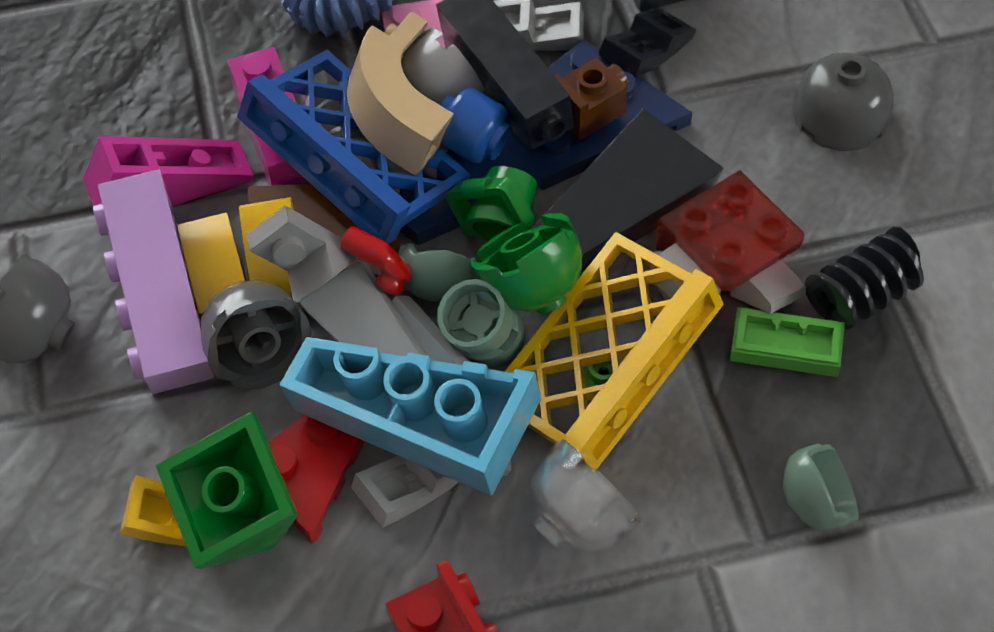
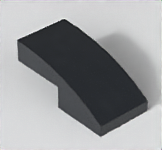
(648, 43)

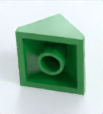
(228, 494)

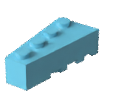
(424, 410)

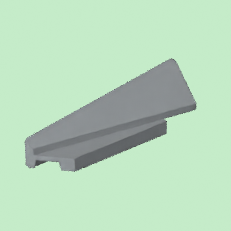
(364, 315)

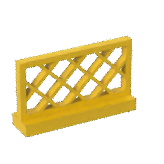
(645, 362)

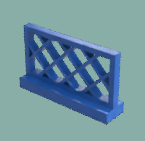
(330, 160)

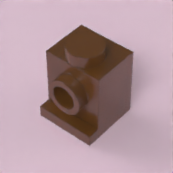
(596, 95)

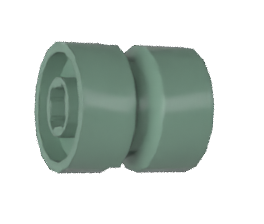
(479, 325)

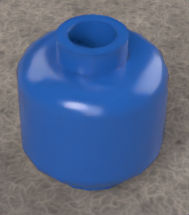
(477, 126)

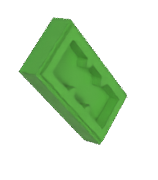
(787, 342)

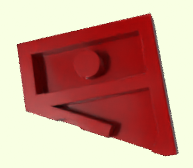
(313, 468)

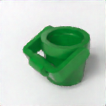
(501, 202)

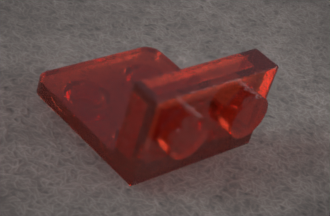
(730, 231)

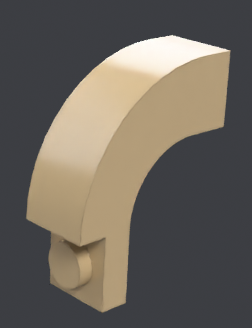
(387, 106)

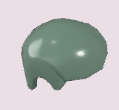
(435, 272)
(819, 488)

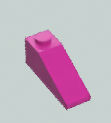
(187, 165)

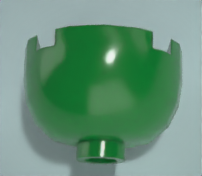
(532, 265)

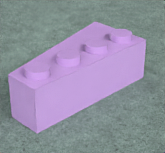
(154, 282)

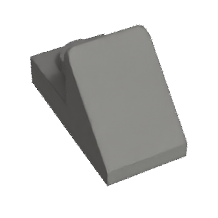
(301, 248)

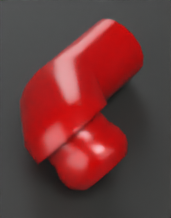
(393, 267)

